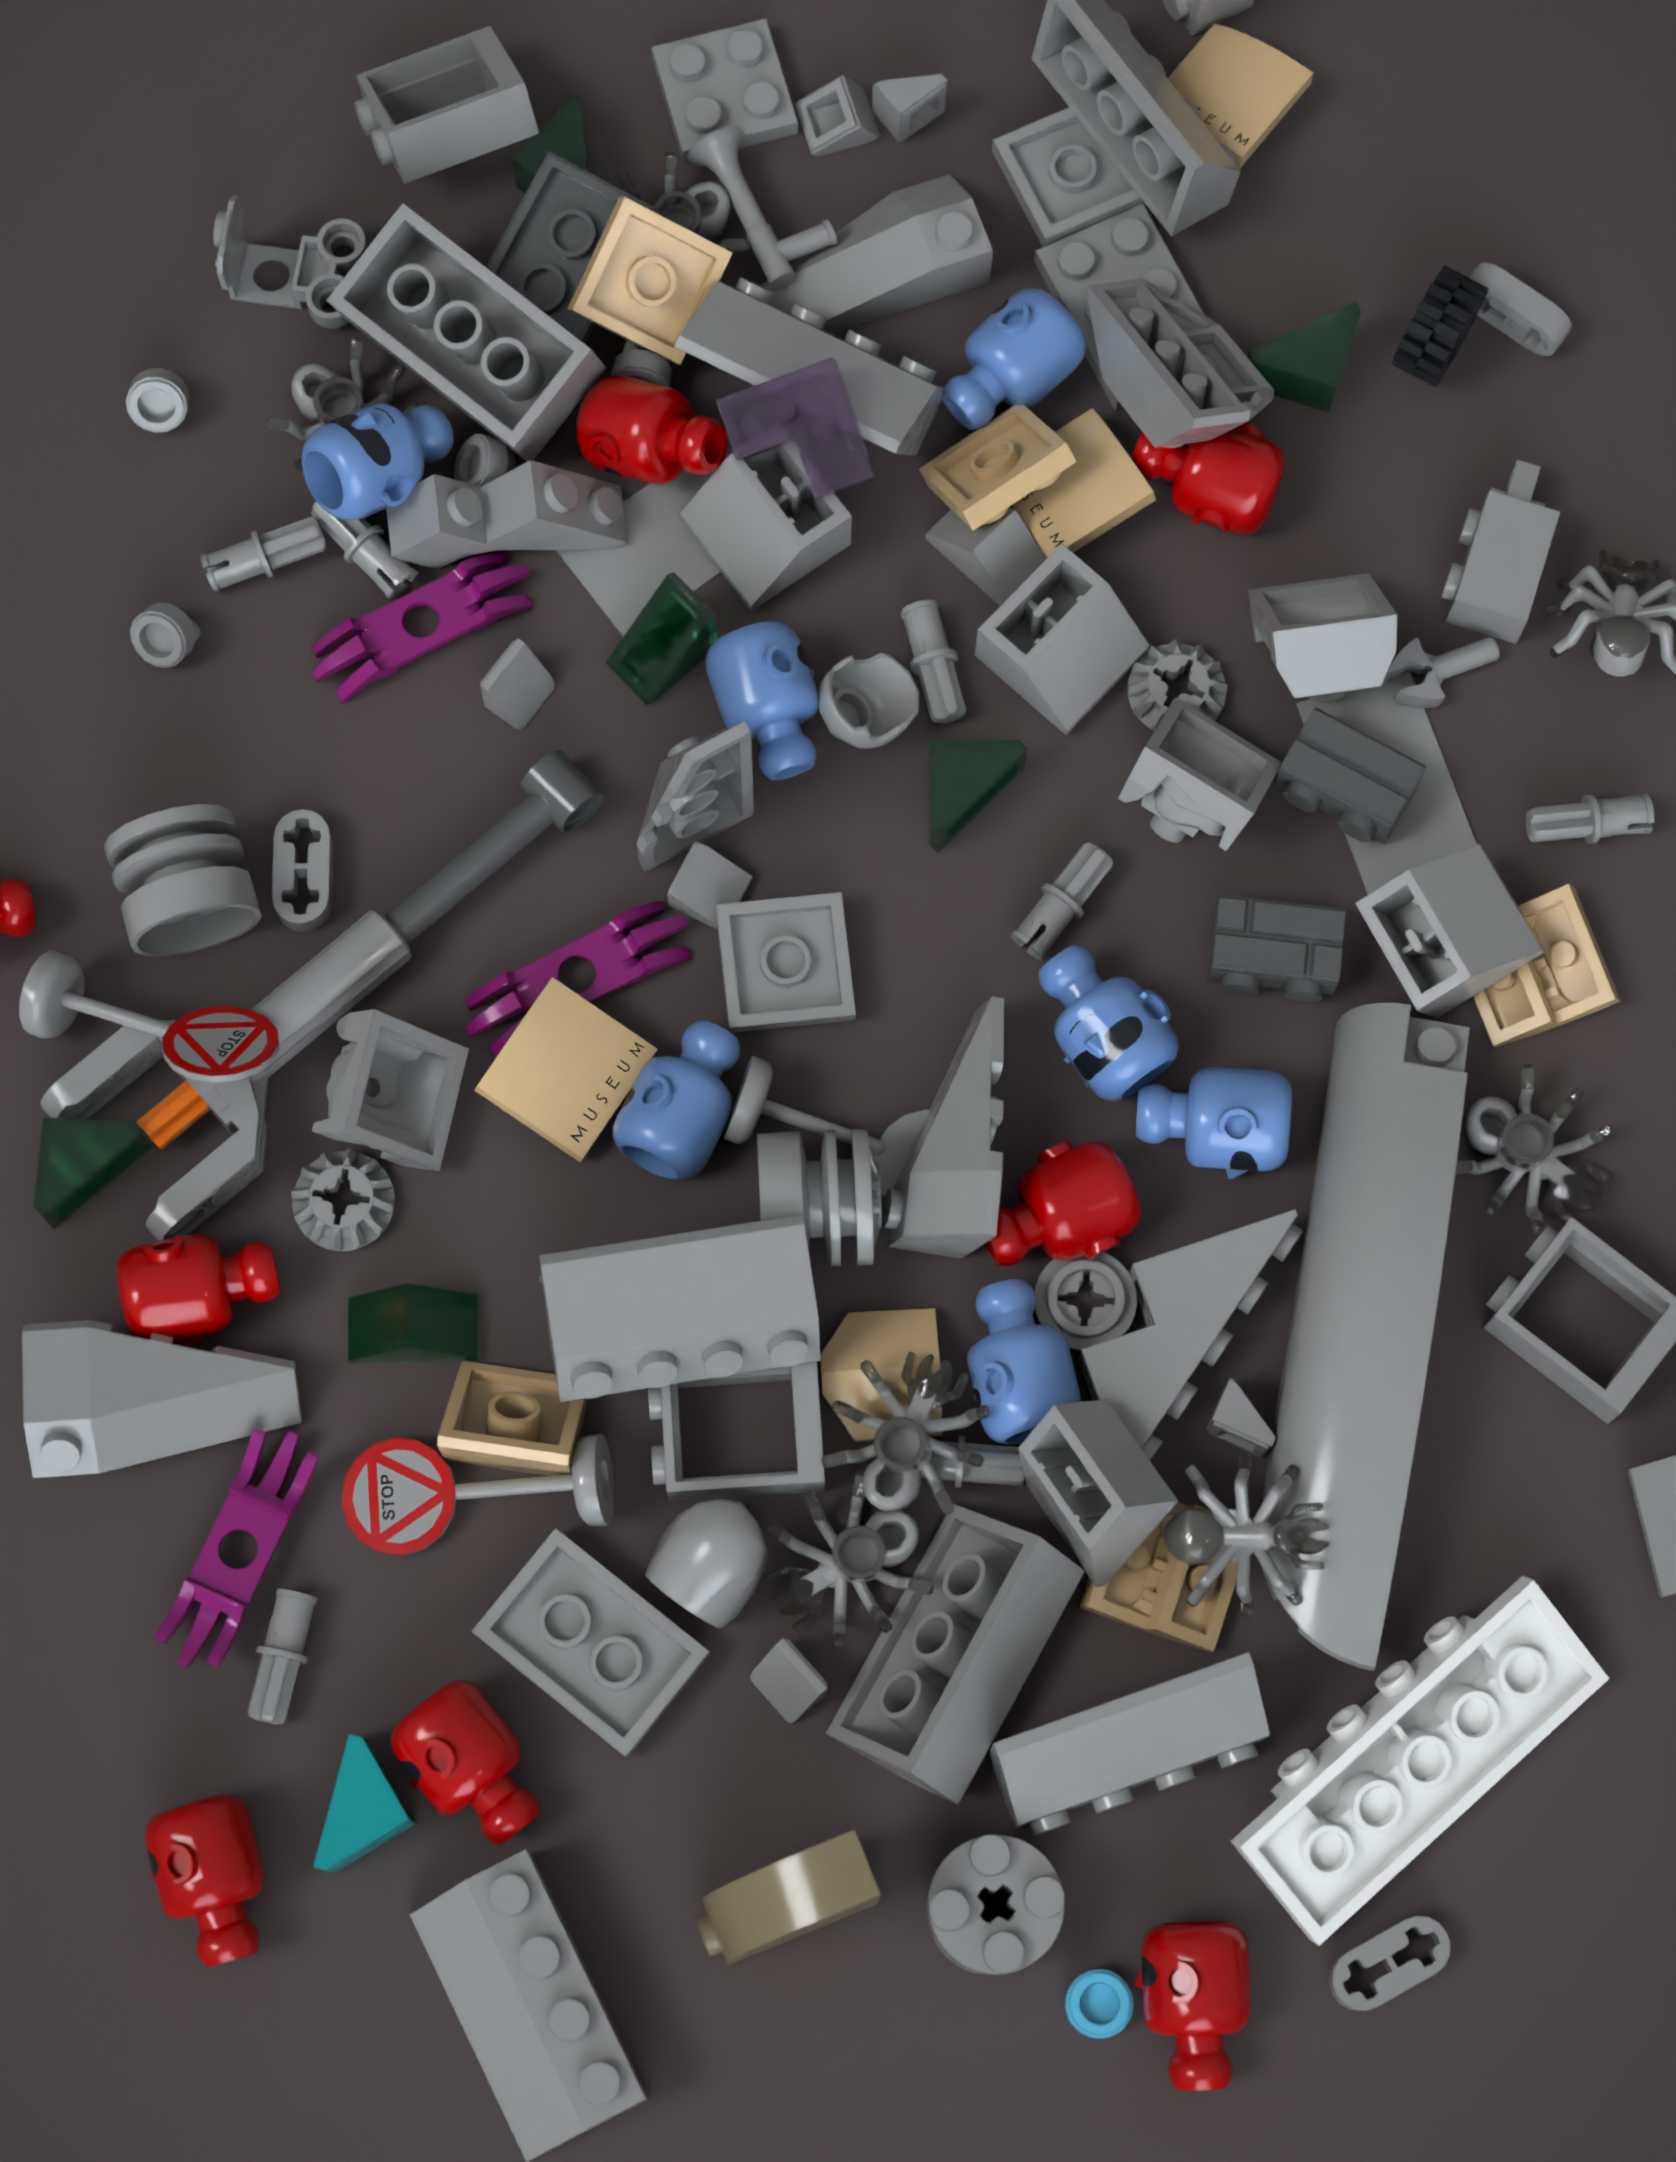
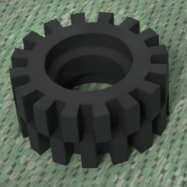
(1439, 326)

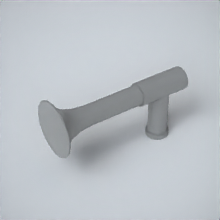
(720, 154)

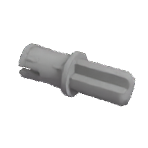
(369, 550)
(263, 553)
(933, 661)
(1591, 819)
(1063, 899)
(1000, 1466)
(281, 1656)

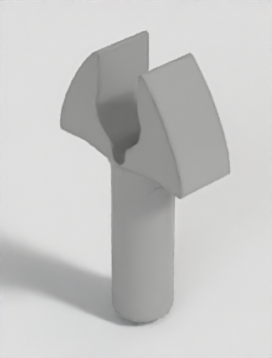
(1437, 669)

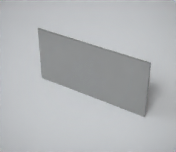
(656, 545)
(1434, 818)

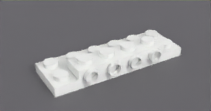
(1416, 1755)

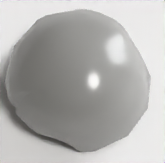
(868, 700)

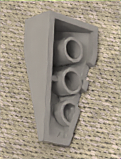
(894, 257)
(697, 794)
(951, 1178)

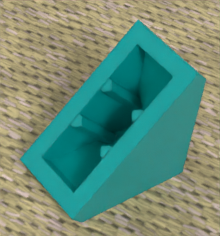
(362, 1809)

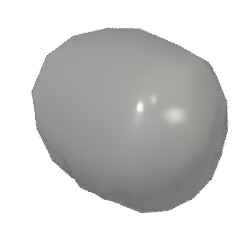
(710, 1560)

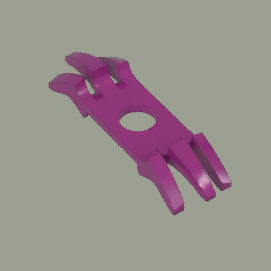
(393, 646)
(604, 948)
(231, 1589)

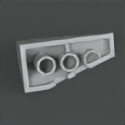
(126, 1400)

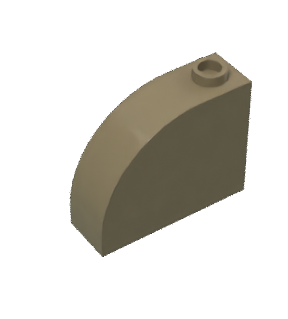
(788, 1899)

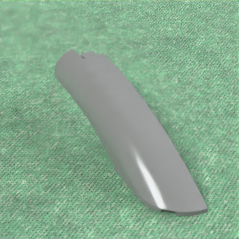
(1366, 1314)

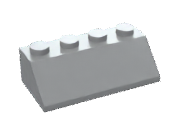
(1134, 112)
(760, 342)
(680, 1308)
(958, 1655)
(1129, 1743)
(528, 2005)

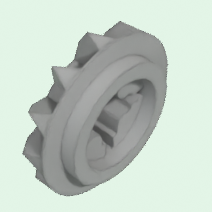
(1148, 692)
(361, 1222)
(1107, 1281)

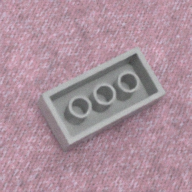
(466, 333)

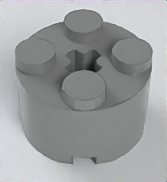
(1033, 1900)

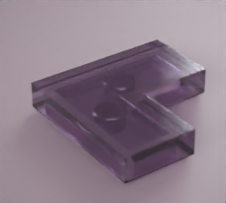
(807, 409)

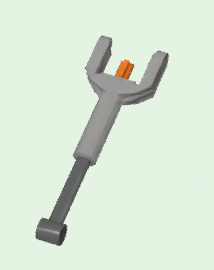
(308, 1006)

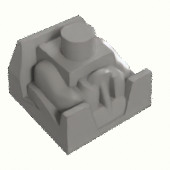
(1326, 634)
(1198, 777)
(393, 1089)

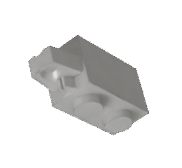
(1503, 558)

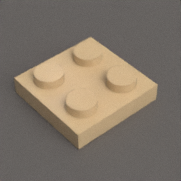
(648, 278)
(997, 466)

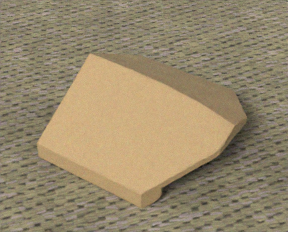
(885, 1341)

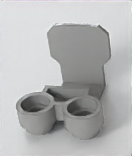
(311, 268)

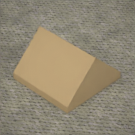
(510, 1420)

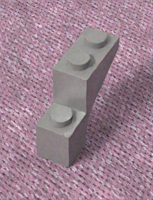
(518, 511)

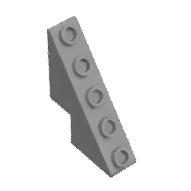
(1184, 1306)

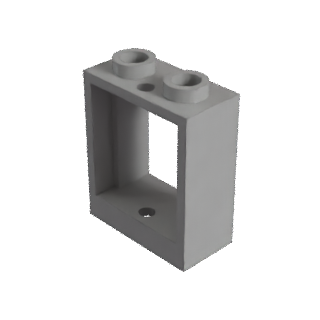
(445, 105)
(1620, 1277)
(667, 1458)

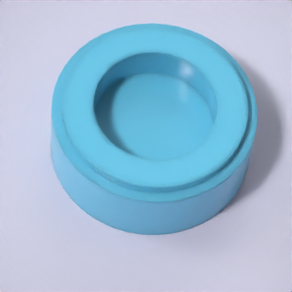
(1098, 2004)

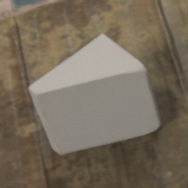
(909, 103)
(837, 117)
(516, 685)
(706, 881)
(1239, 1422)
(789, 1681)

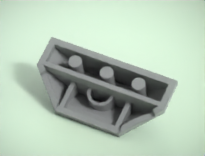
(1172, 365)

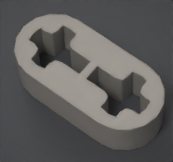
(1521, 311)
(288, 870)
(1397, 1978)

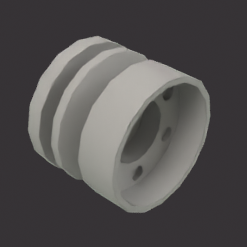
(182, 880)
(830, 1193)

